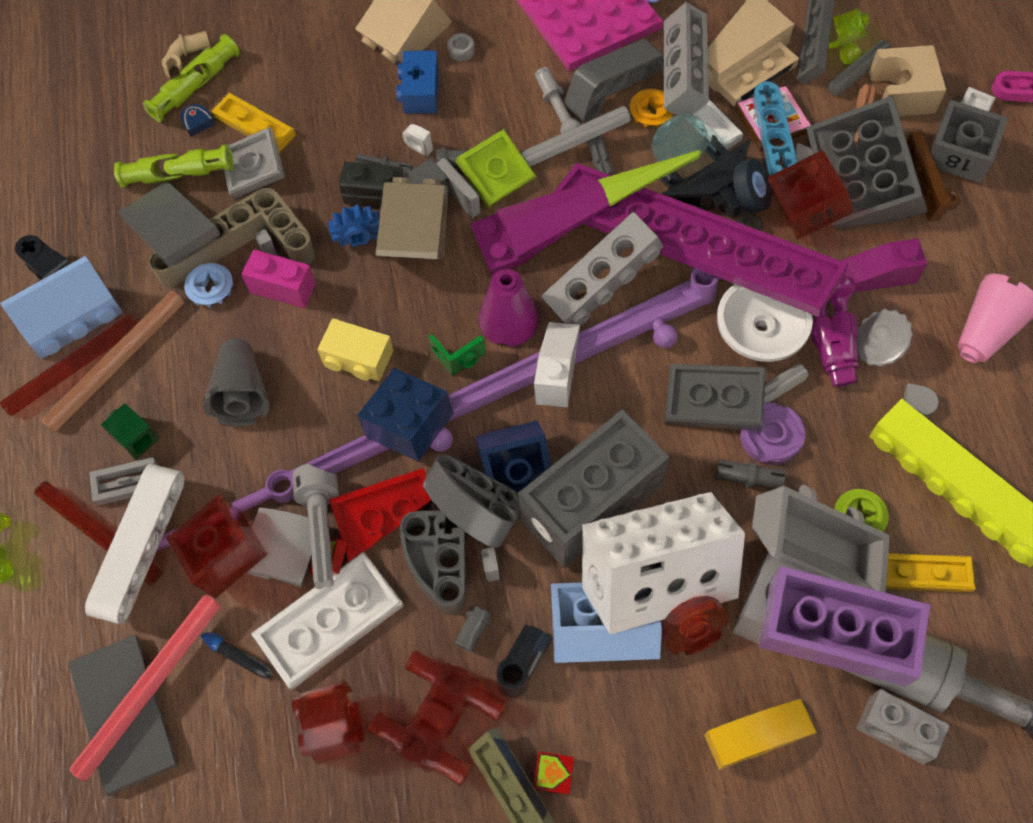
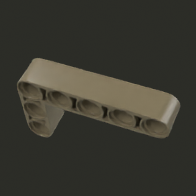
(238, 227)

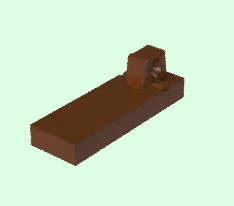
(936, 195)

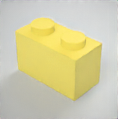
(355, 350)

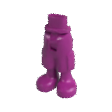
(837, 337)

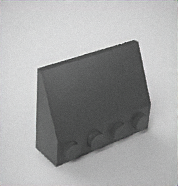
(881, 176)

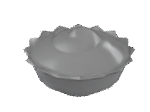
(884, 337)

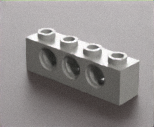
(686, 61)
(606, 254)

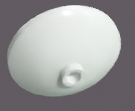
(744, 310)

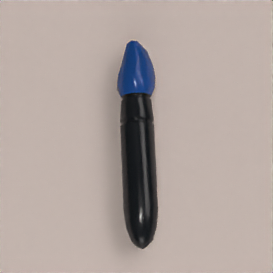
(217, 643)

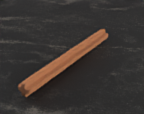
(112, 361)

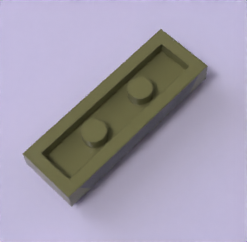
(508, 780)

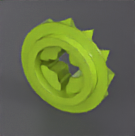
(868, 503)

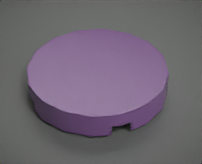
(778, 440)

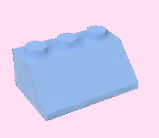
(62, 308)
(584, 638)

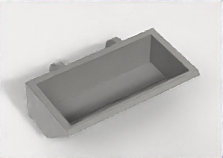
(821, 538)

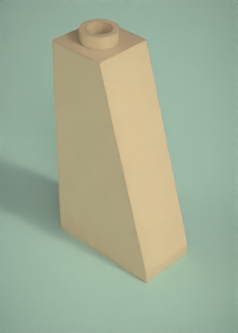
(746, 36)

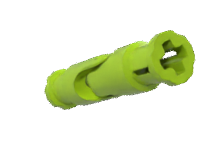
(180, 88)
(193, 163)

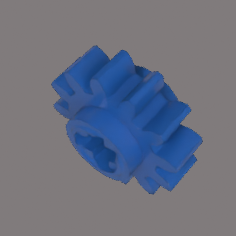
(354, 225)

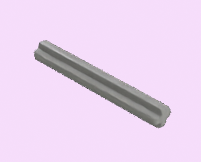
(576, 136)

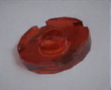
(694, 625)

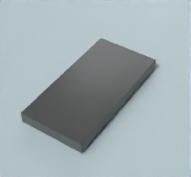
(169, 223)
(101, 684)

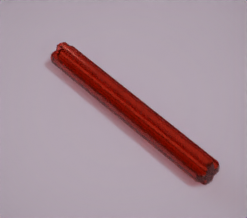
(67, 366)
(84, 522)

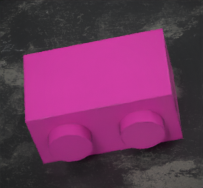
(279, 278)

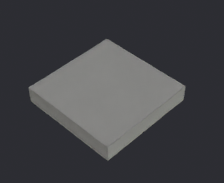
(255, 163)

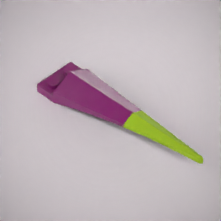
(531, 226)

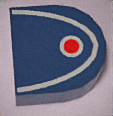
(196, 119)

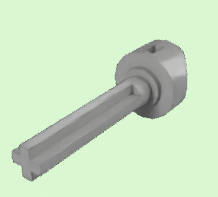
(313, 489)

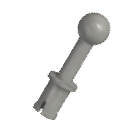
(553, 93)

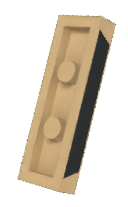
(764, 67)

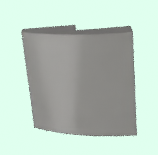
(287, 544)

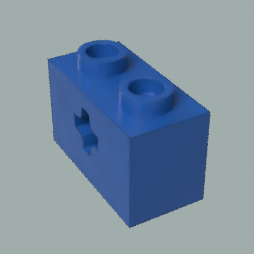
(419, 82)

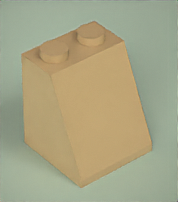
(401, 26)

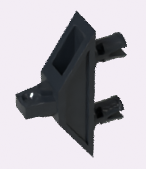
(712, 184)

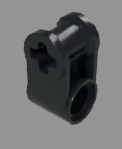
(39, 256)

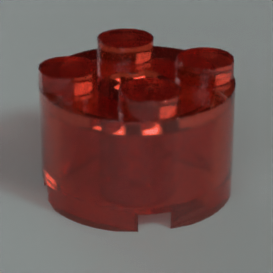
(329, 723)

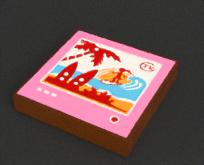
(795, 116)

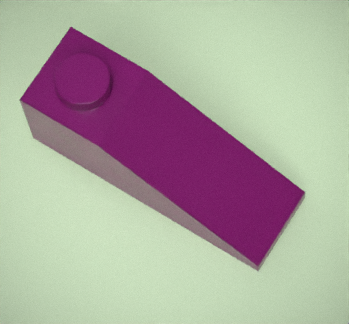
(887, 265)

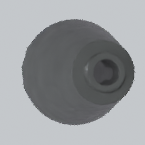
(236, 386)

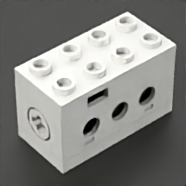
(658, 558)

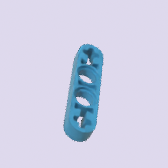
(773, 130)

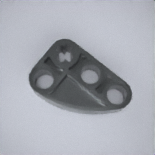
(472, 500)
(427, 553)

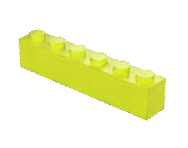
(958, 478)

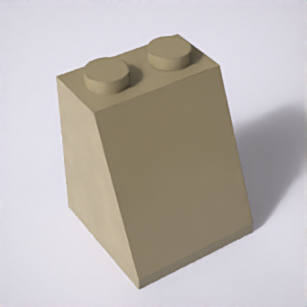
(413, 219)

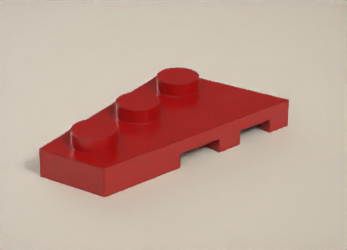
(377, 510)

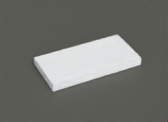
(327, 621)

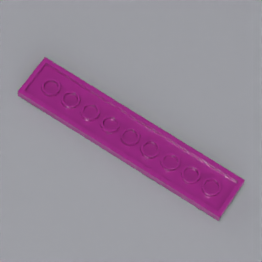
(723, 246)

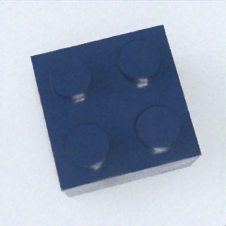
(405, 414)

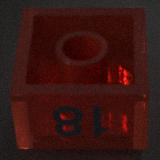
(810, 194)
(216, 546)

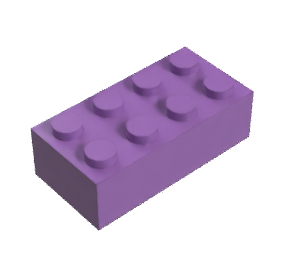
(845, 626)

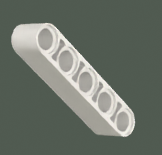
(135, 544)

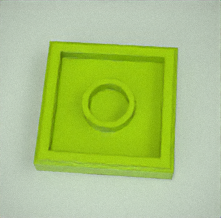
(495, 168)

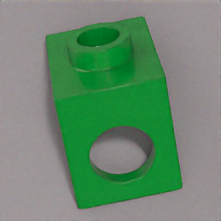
(461, 359)

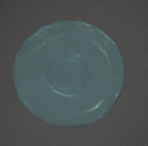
(679, 136)

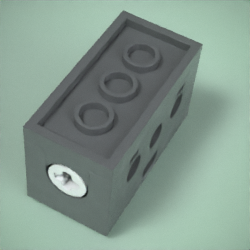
(592, 482)

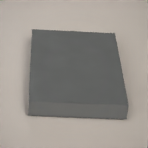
(716, 396)

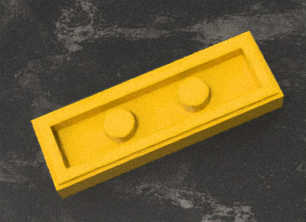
(251, 120)
(930, 573)

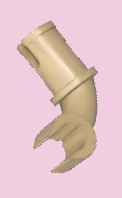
(181, 47)

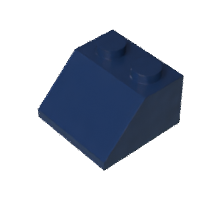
(514, 454)

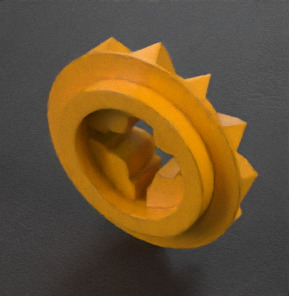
(639, 107)

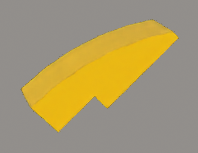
(759, 733)

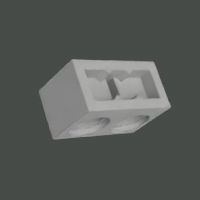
(902, 727)

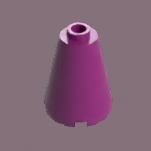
(508, 310)

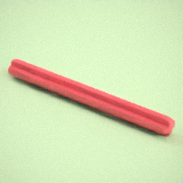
(144, 688)

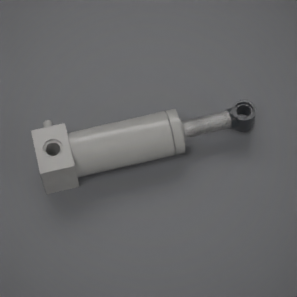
(941, 672)

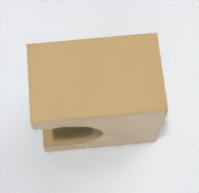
(916, 77)

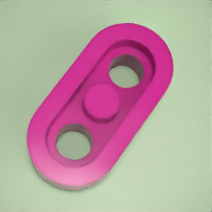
(1013, 86)

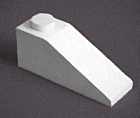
(556, 364)

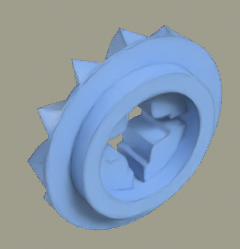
(199, 278)

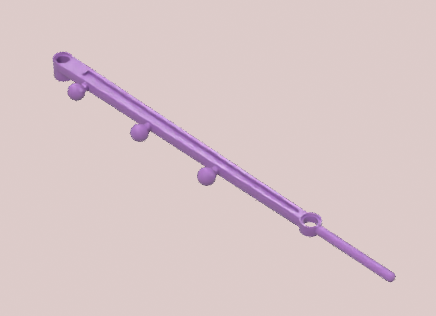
(592, 341)

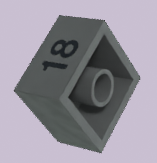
(967, 141)

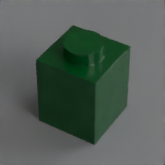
(130, 431)

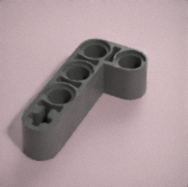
(611, 74)

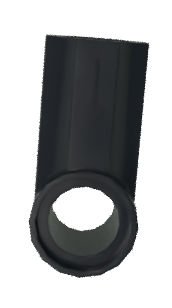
(522, 659)

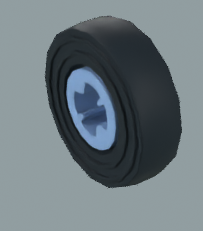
(752, 186)

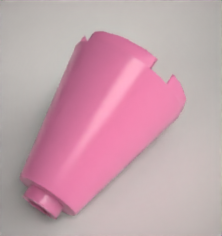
(995, 317)

